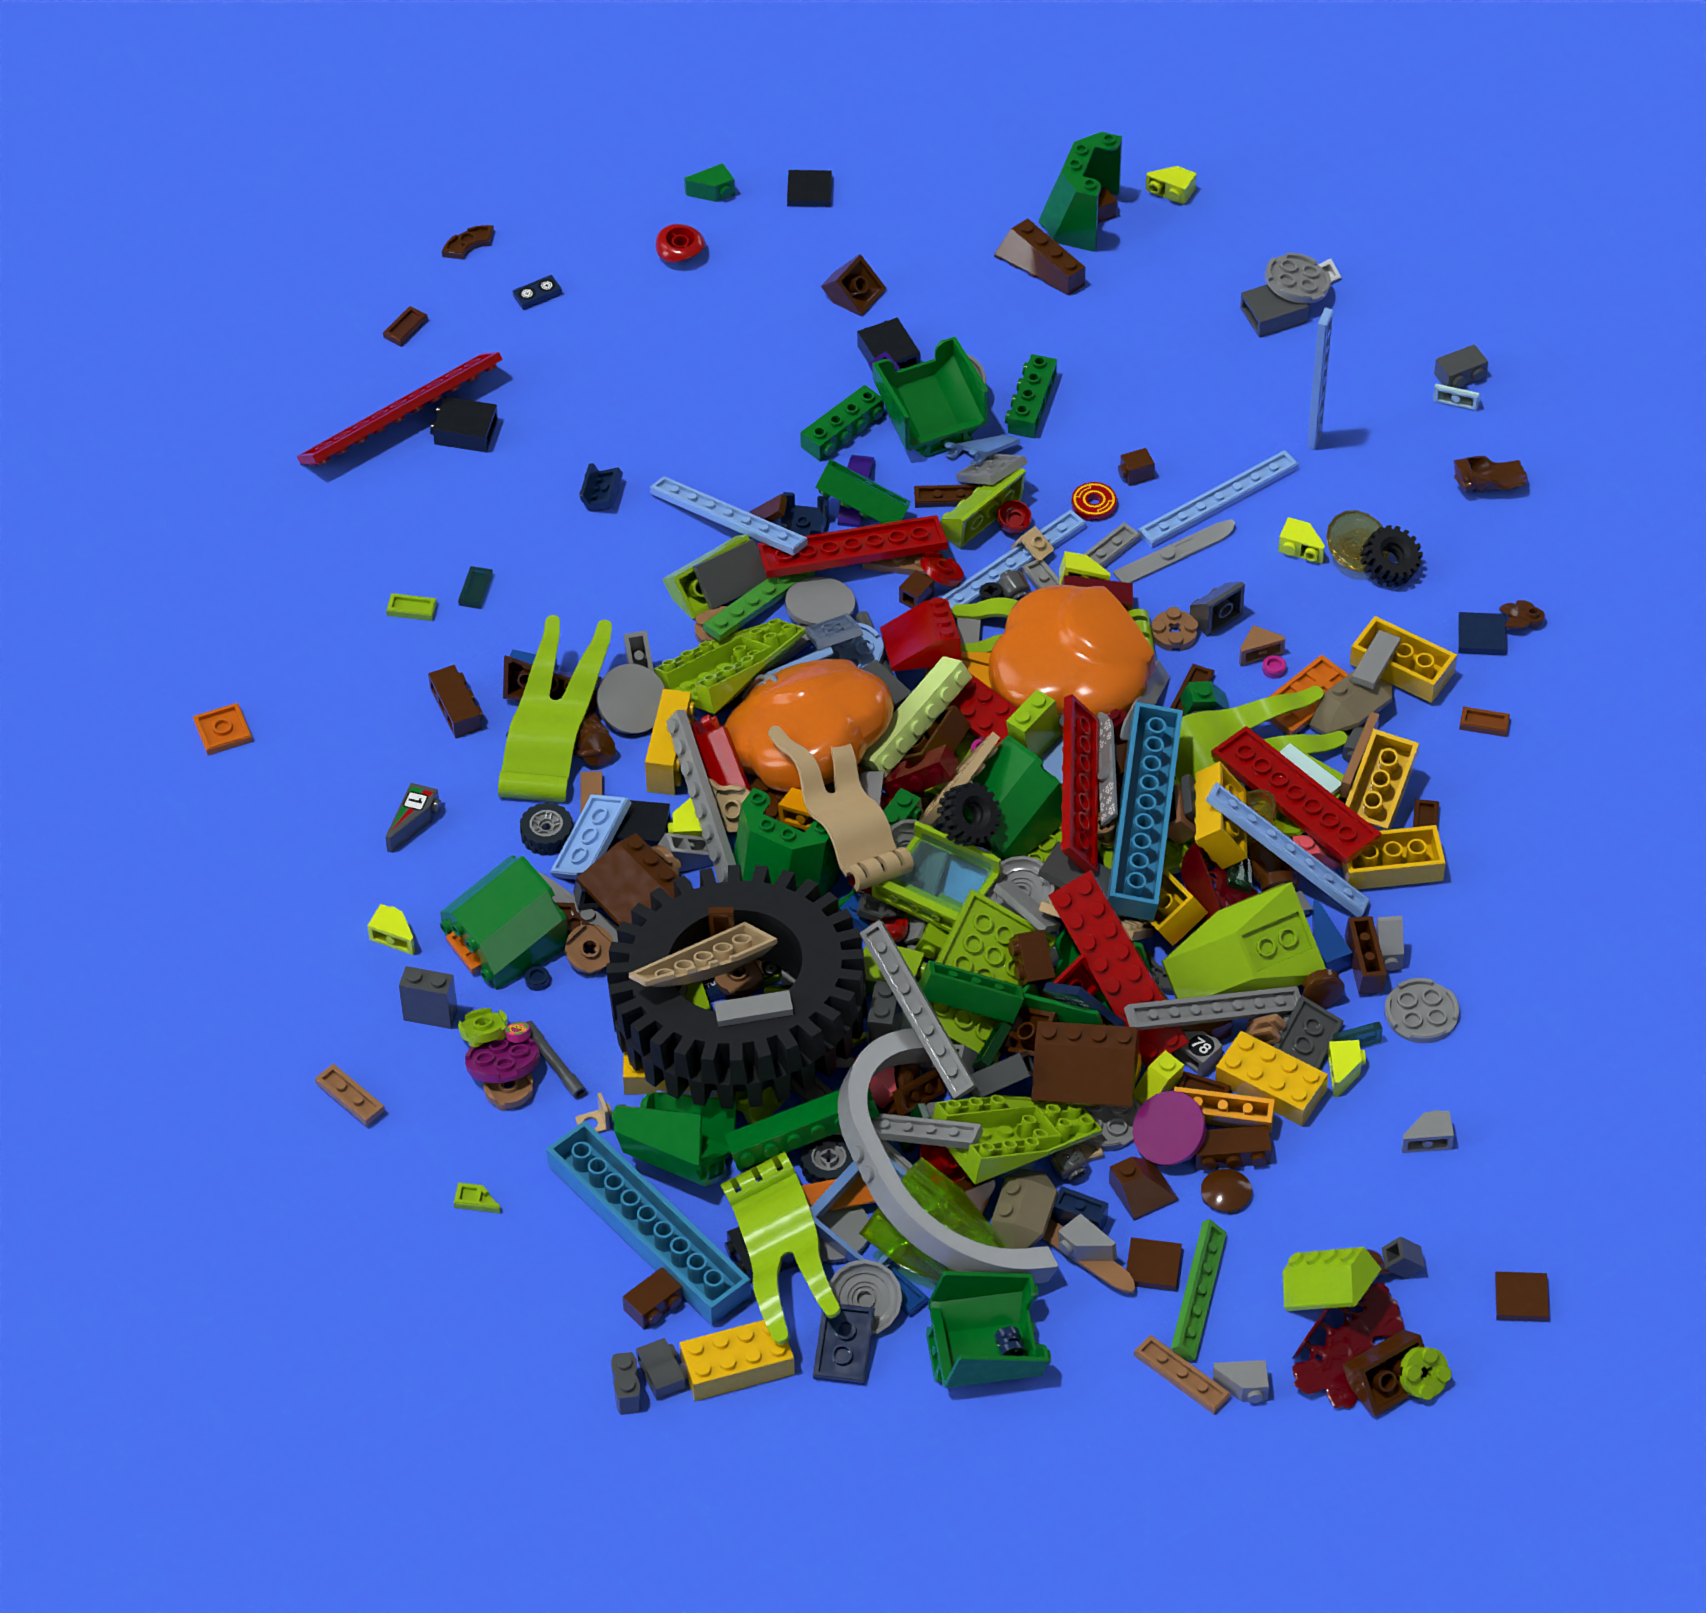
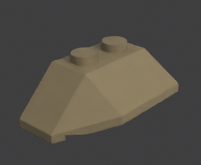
(1349, 705)
(1024, 1208)

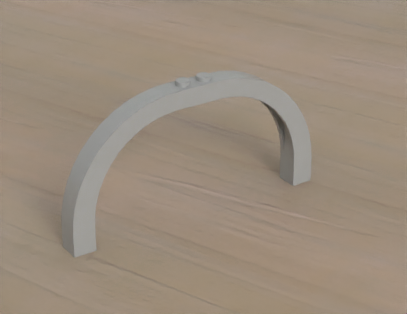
(888, 1190)

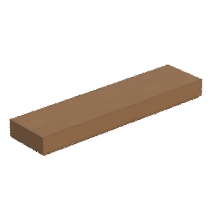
(1351, 771)
(1182, 1374)

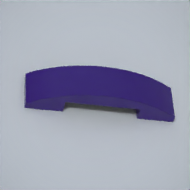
(862, 465)

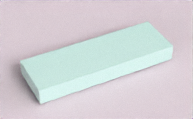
(1311, 768)

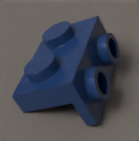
(600, 487)

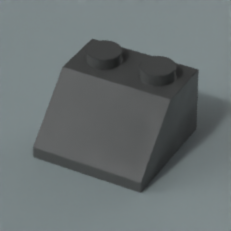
(1218, 607)

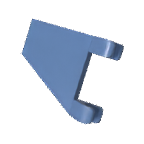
(982, 447)

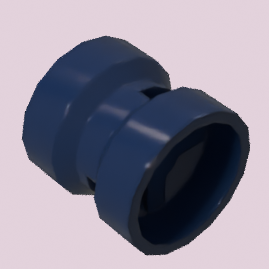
(1009, 1342)

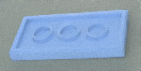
(590, 835)

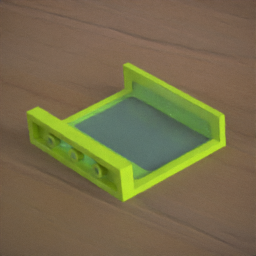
(939, 878)

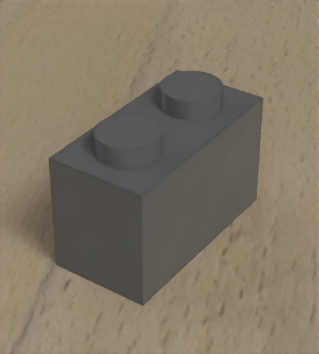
(1461, 367)

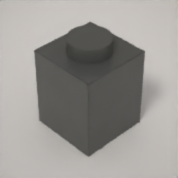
(1403, 1257)

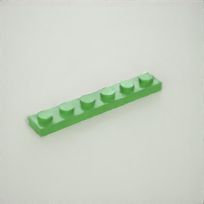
(751, 605)
(1198, 1290)

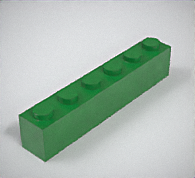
(788, 1130)

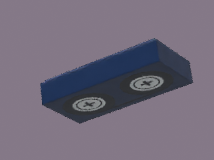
(537, 292)

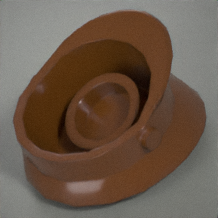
(1323, 987)

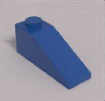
(1329, 941)

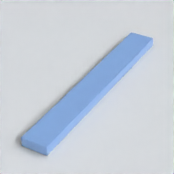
(1320, 378)
(1218, 499)
(728, 515)
(1056, 534)
(1287, 850)

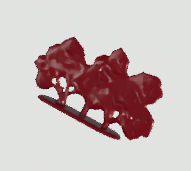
(1199, 882)
(1355, 1336)

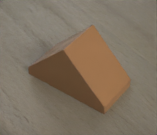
(1259, 645)

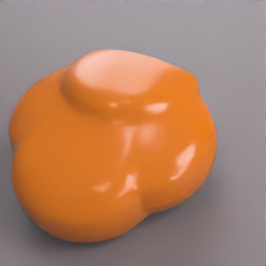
(1072, 644)
(817, 708)

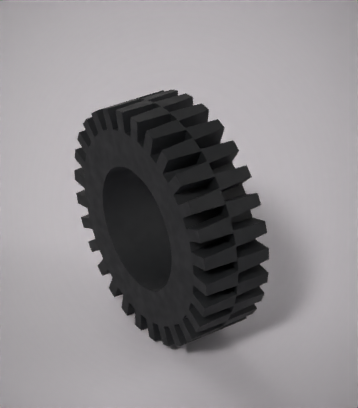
(683, 1040)

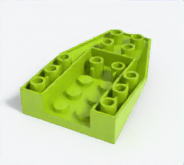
(723, 669)
(1246, 948)
(1014, 1131)

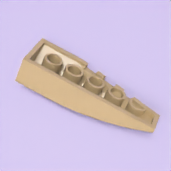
(707, 958)

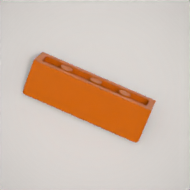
(855, 1195)

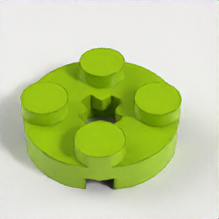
(483, 1026)
(1437, 1374)

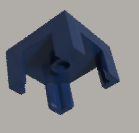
(805, 519)

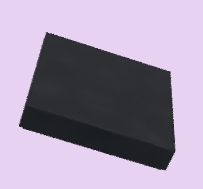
(809, 188)

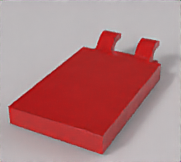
(719, 754)

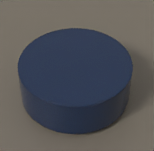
(537, 978)

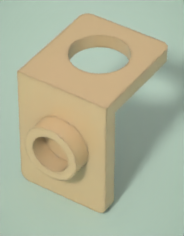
(1035, 543)
(601, 1116)

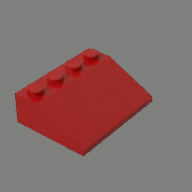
(921, 636)

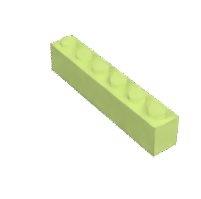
(917, 714)

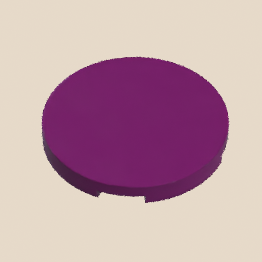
(502, 1060)
(1169, 1128)

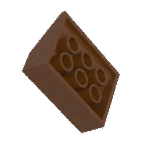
(626, 878)
(1085, 1064)

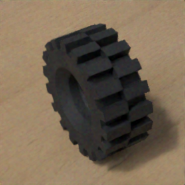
(1401, 546)
(983, 813)

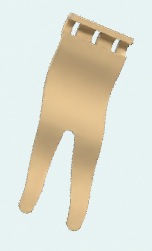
(849, 815)

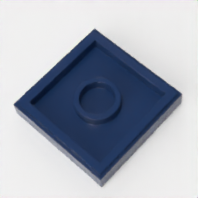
(1481, 633)

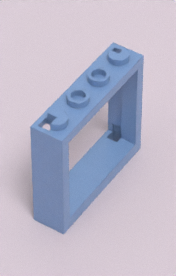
(827, 1200)

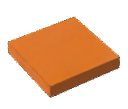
(222, 728)

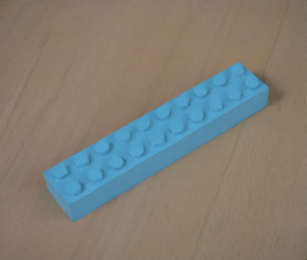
(1144, 811)
(648, 1221)

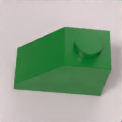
(710, 184)
(1203, 696)

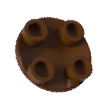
(1226, 1190)

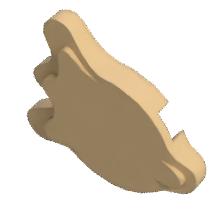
(729, 803)

